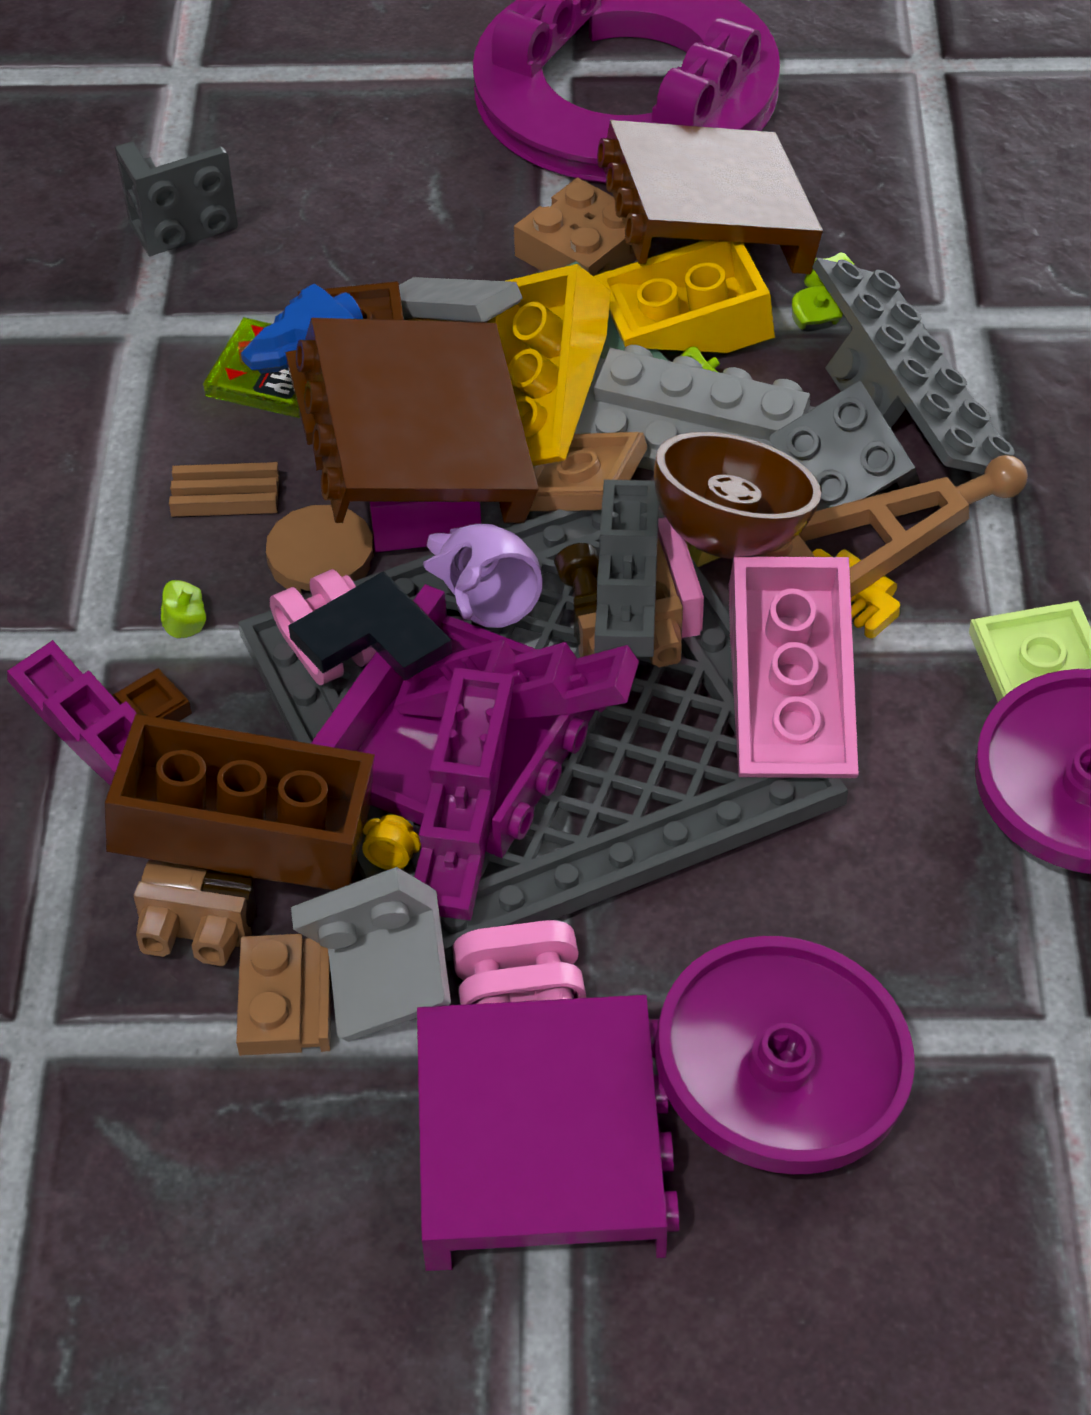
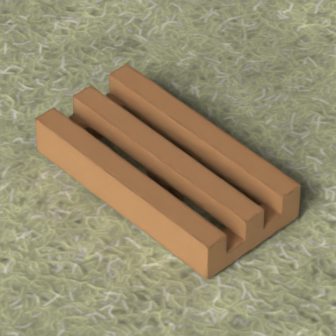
(228, 485)

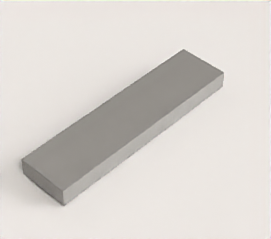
(457, 298)

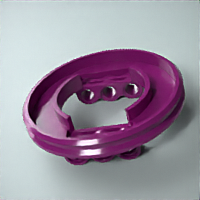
(723, 80)

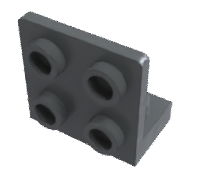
(178, 199)
(847, 448)

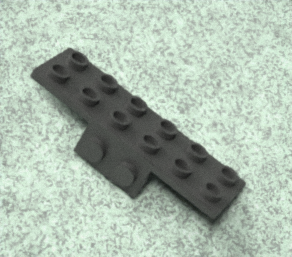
(906, 367)

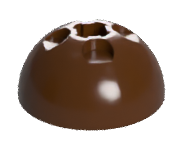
(733, 493)

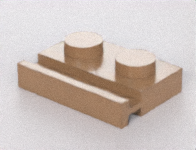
(283, 995)

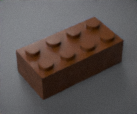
(239, 803)

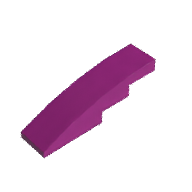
(545, 679)
(74, 707)
(464, 788)

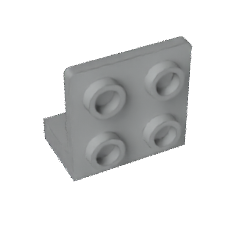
(380, 949)

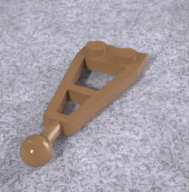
(1002, 477)

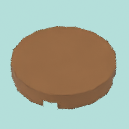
(312, 543)

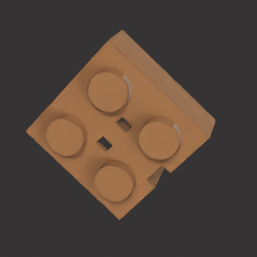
(598, 235)

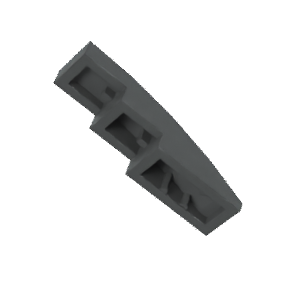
(627, 567)

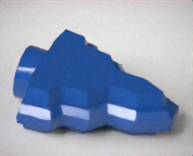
(268, 348)

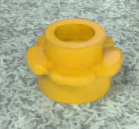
(390, 841)

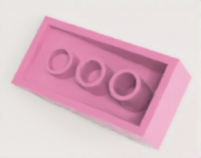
(793, 667)

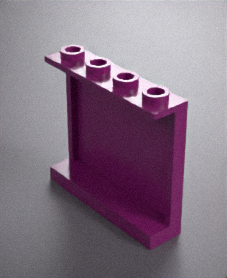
(406, 742)
(541, 1126)

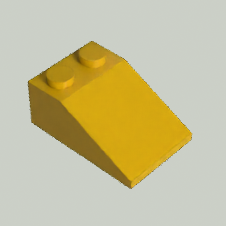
(691, 297)

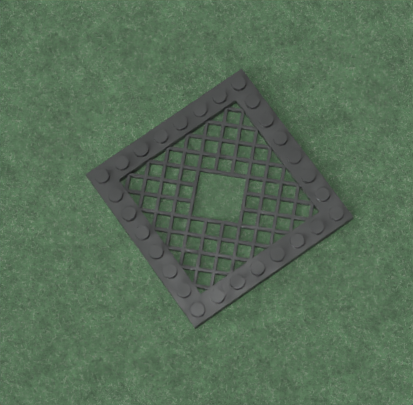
(641, 845)

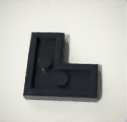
(373, 616)

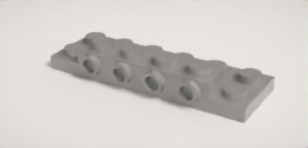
(680, 397)

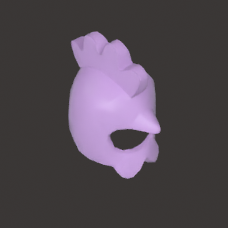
(488, 573)

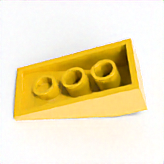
(553, 352)

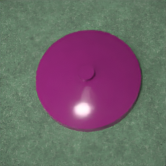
(1038, 767)
(784, 1054)

